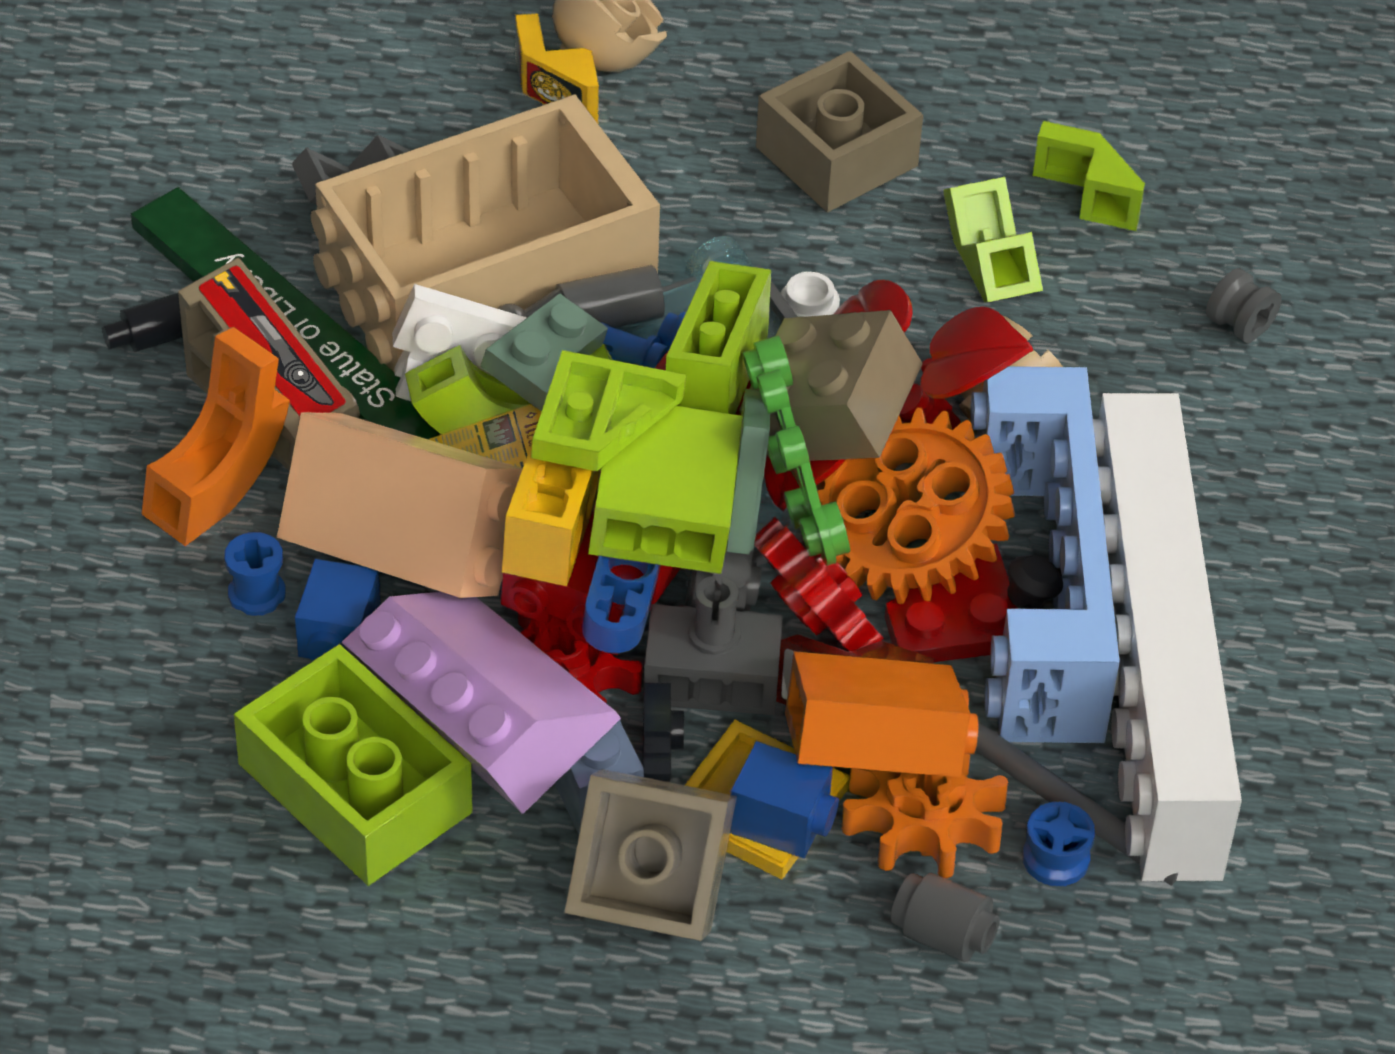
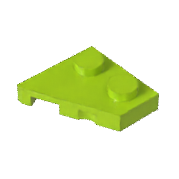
(600, 409)

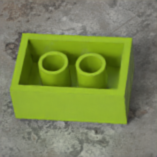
(354, 764)

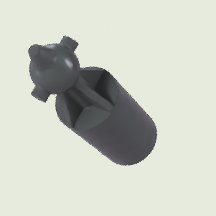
(610, 298)

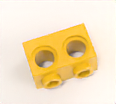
(548, 520)

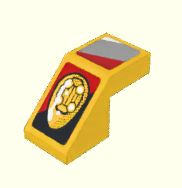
(553, 73)

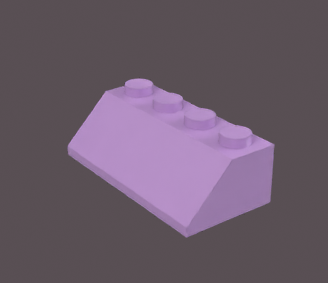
(483, 689)

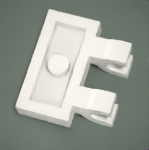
(438, 322)

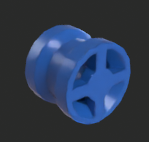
(1054, 827)

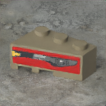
(237, 300)

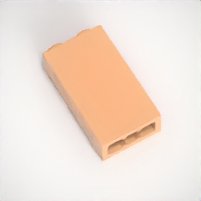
(398, 504)

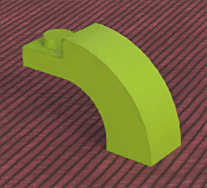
(456, 393)

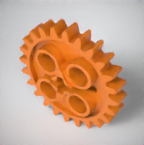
(914, 507)

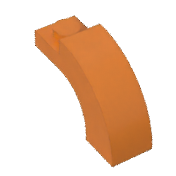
(225, 446)

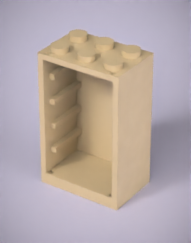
(483, 219)

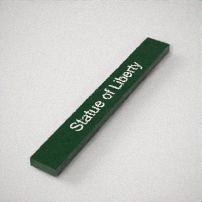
(202, 244)

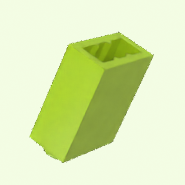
(671, 493)

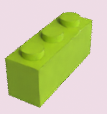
(719, 326)

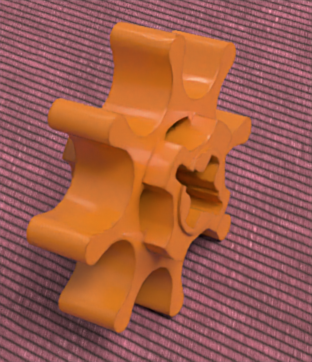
(925, 813)

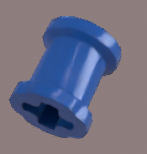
(255, 565)

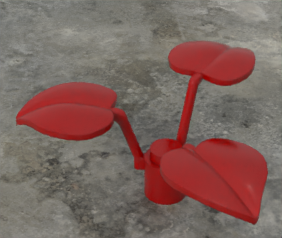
(962, 356)

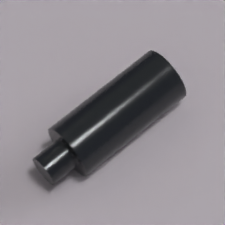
(146, 325)

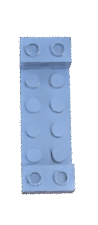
(1060, 662)

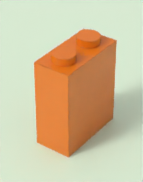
(879, 715)

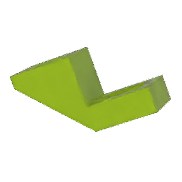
(1086, 159)
(987, 240)

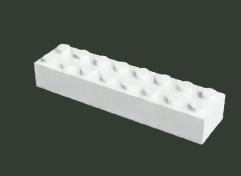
(1169, 669)

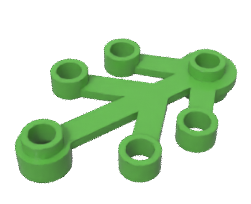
(819, 524)

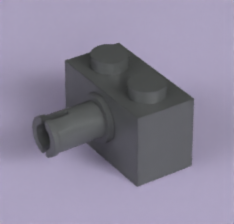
(715, 653)

